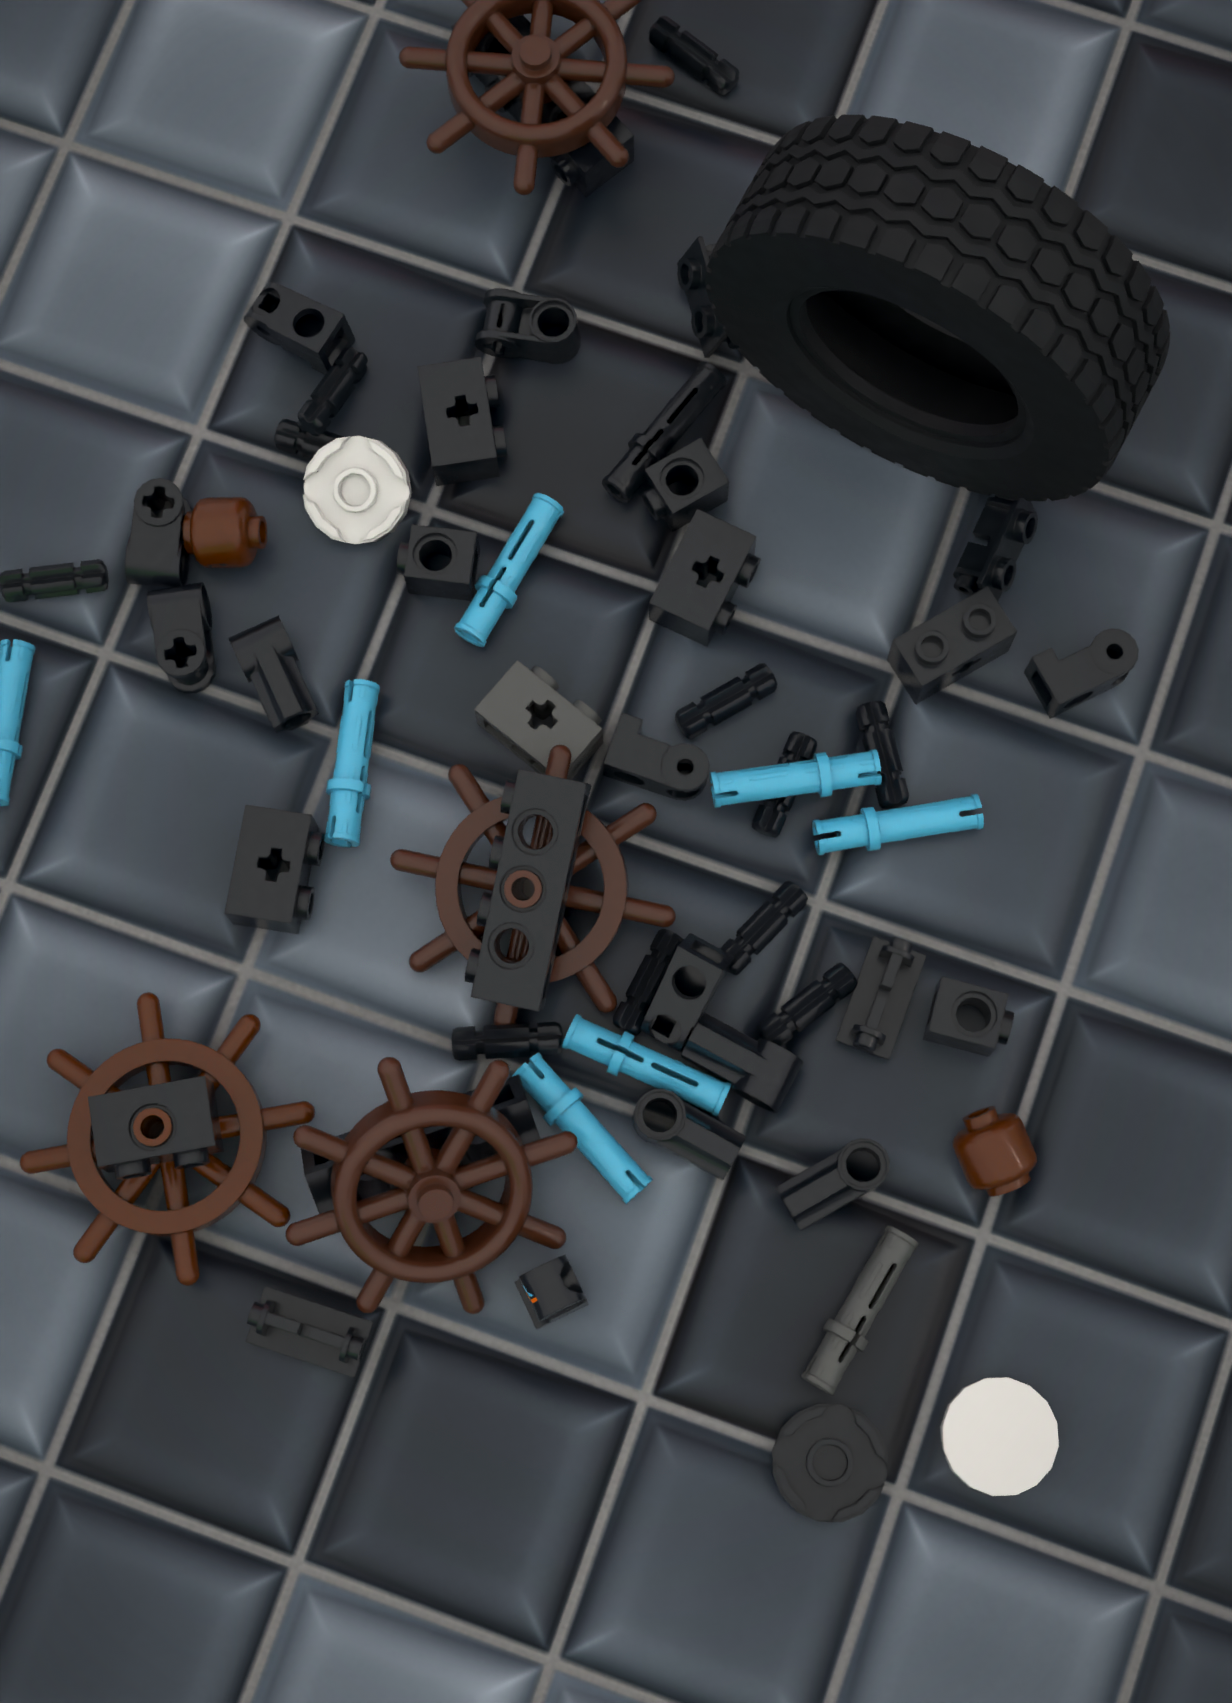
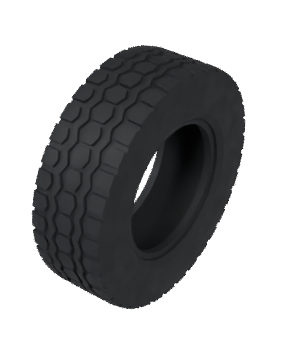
(940, 307)

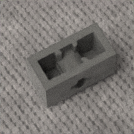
(529, 693)

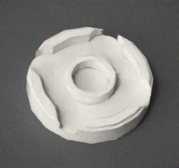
(356, 490)
(999, 1436)

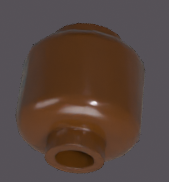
(224, 532)
(994, 1151)

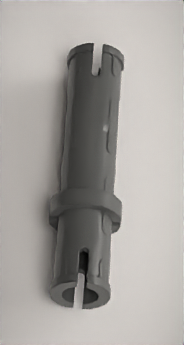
(849, 1328)

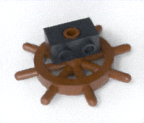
(166, 1128)

